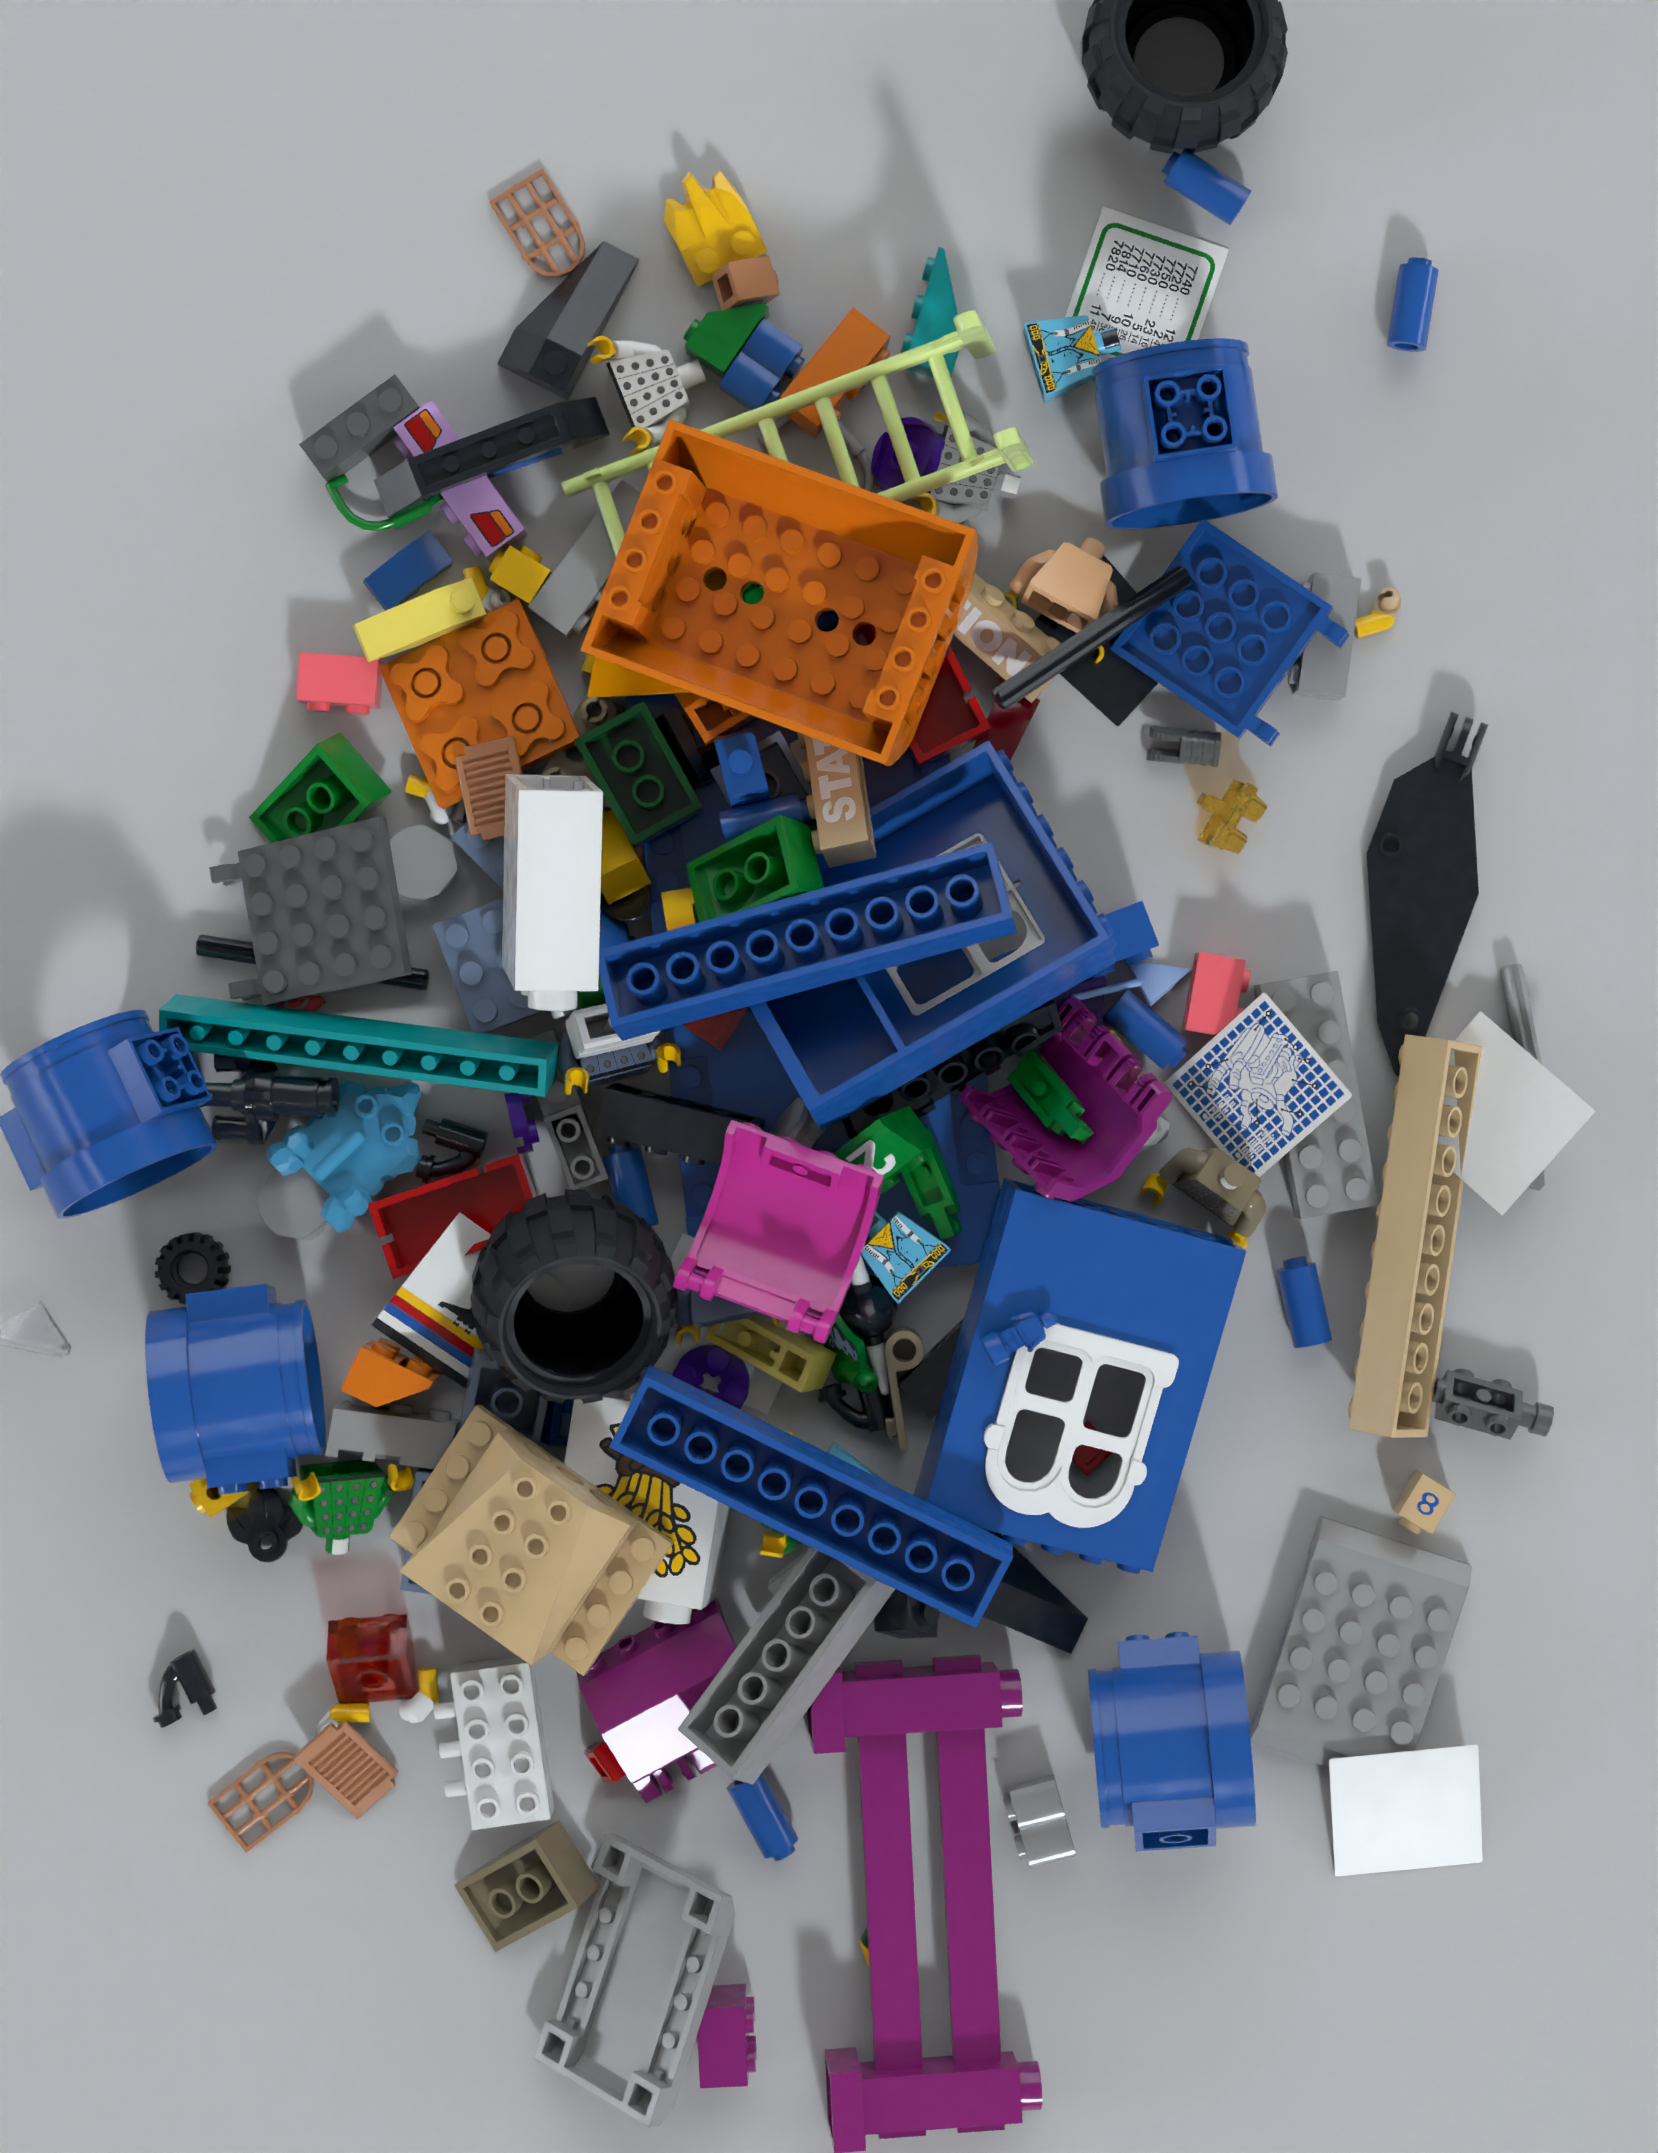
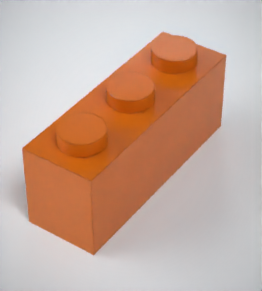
(850, 347)

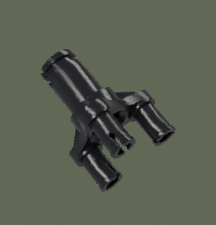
(265, 1096)

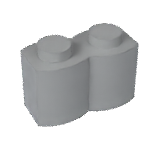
(1040, 1821)

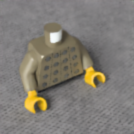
(1217, 1185)

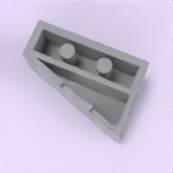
(391, 1433)

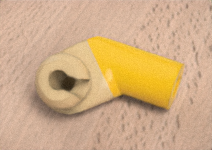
(1382, 615)

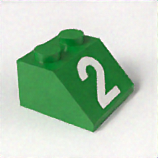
(890, 1146)

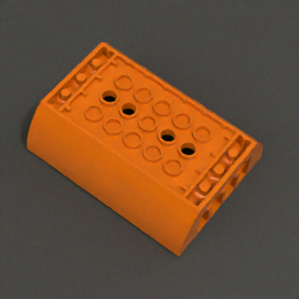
(813, 552)

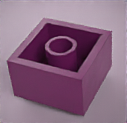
(724, 2044)

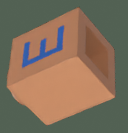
(746, 282)

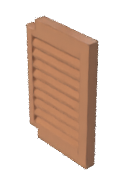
(483, 784)
(347, 1767)

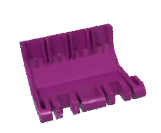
(1116, 1109)
(647, 1690)

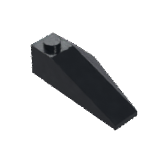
(554, 337)
(1035, 1606)

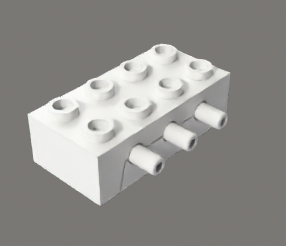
(498, 1743)

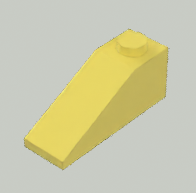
(420, 620)
(776, 1351)

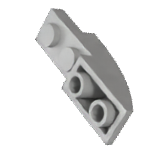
(571, 1130)

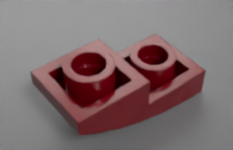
(1009, 726)

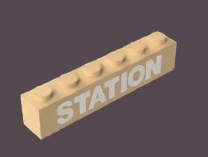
(1001, 633)
(837, 803)

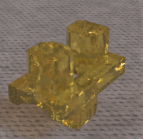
(1226, 813)

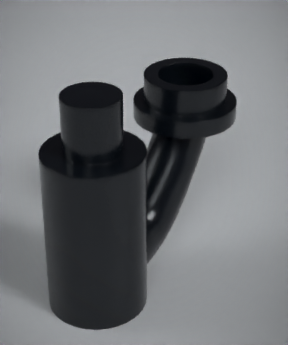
(455, 1136)
(874, 1406)
(195, 1683)

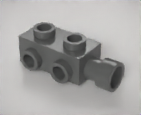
(1488, 1405)

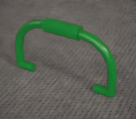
(397, 521)

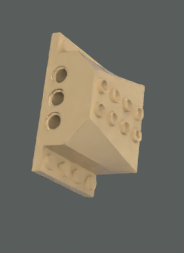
(526, 1545)

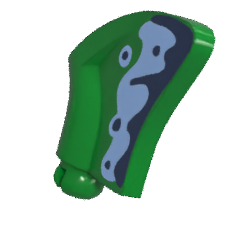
(850, 1359)

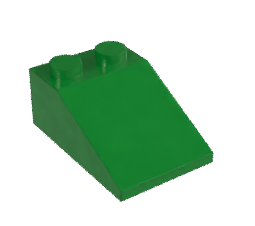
(321, 793)
(755, 869)

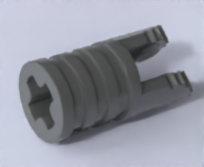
(1194, 746)

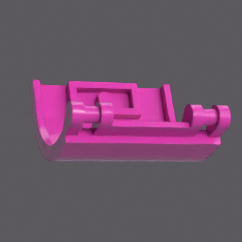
(782, 1229)

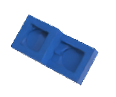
(408, 571)

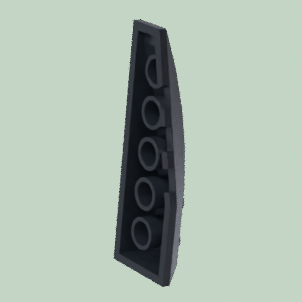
(959, 1069)

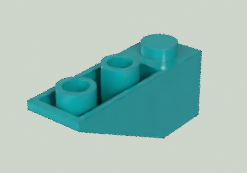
(933, 312)

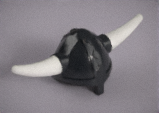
(869, 1314)

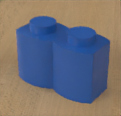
(762, 367)

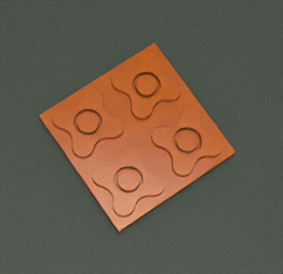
(479, 689)

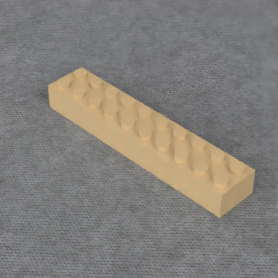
(1414, 1240)

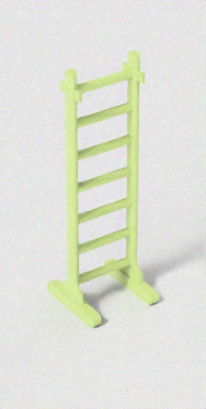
(970, 333)

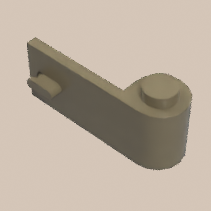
(902, 1352)

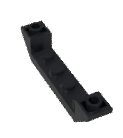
(489, 451)

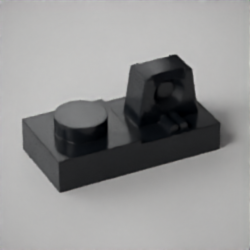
(694, 761)

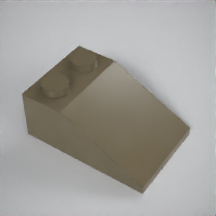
(528, 1886)

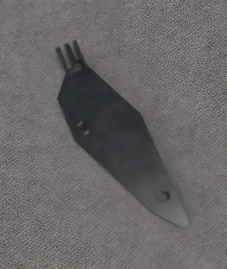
(1422, 885)

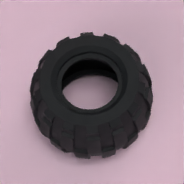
(1254, 63)
(589, 1347)

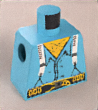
(1066, 352)
(901, 1253)

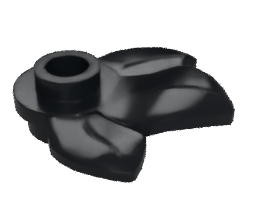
(264, 1517)

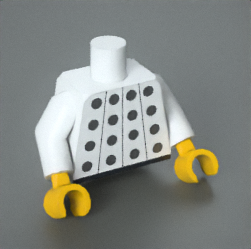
(647, 386)

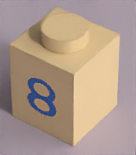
(1422, 1503)

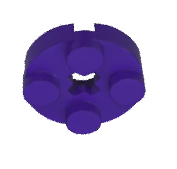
(925, 446)
(520, 1126)
(716, 1362)

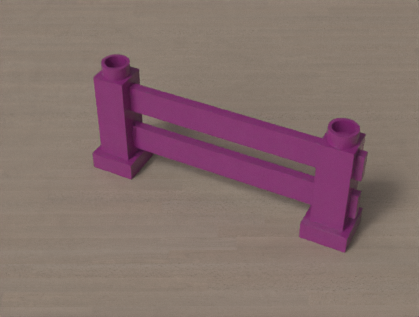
(900, 2089)

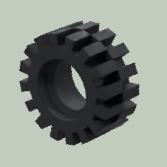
(176, 1250)

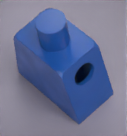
(742, 767)

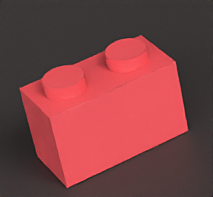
(339, 681)
(1214, 993)

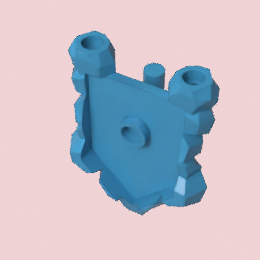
(355, 1149)

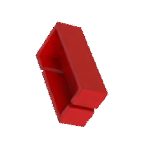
(947, 719)
(425, 1212)

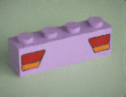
(474, 504)

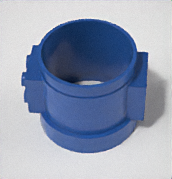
(1180, 435)
(106, 1112)
(234, 1388)
(1172, 1742)

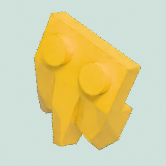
(711, 227)

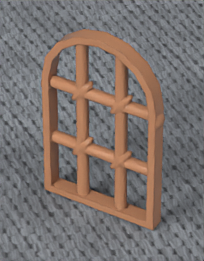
(543, 211)
(248, 1798)

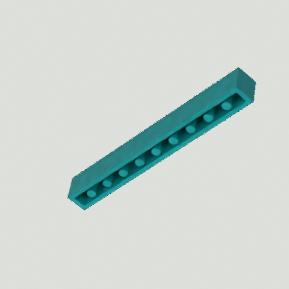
(363, 1045)

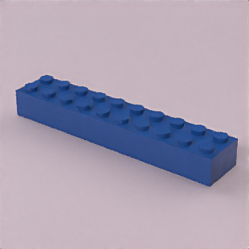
(805, 941)
(812, 1496)

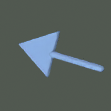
(1151, 978)

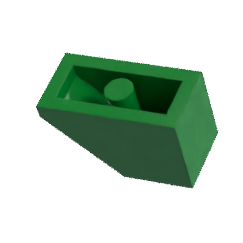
(723, 335)

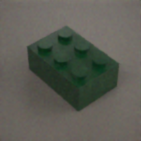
(639, 774)

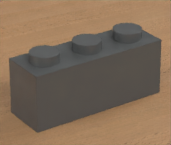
(359, 429)

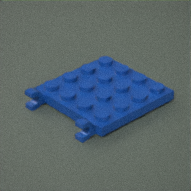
(1228, 633)

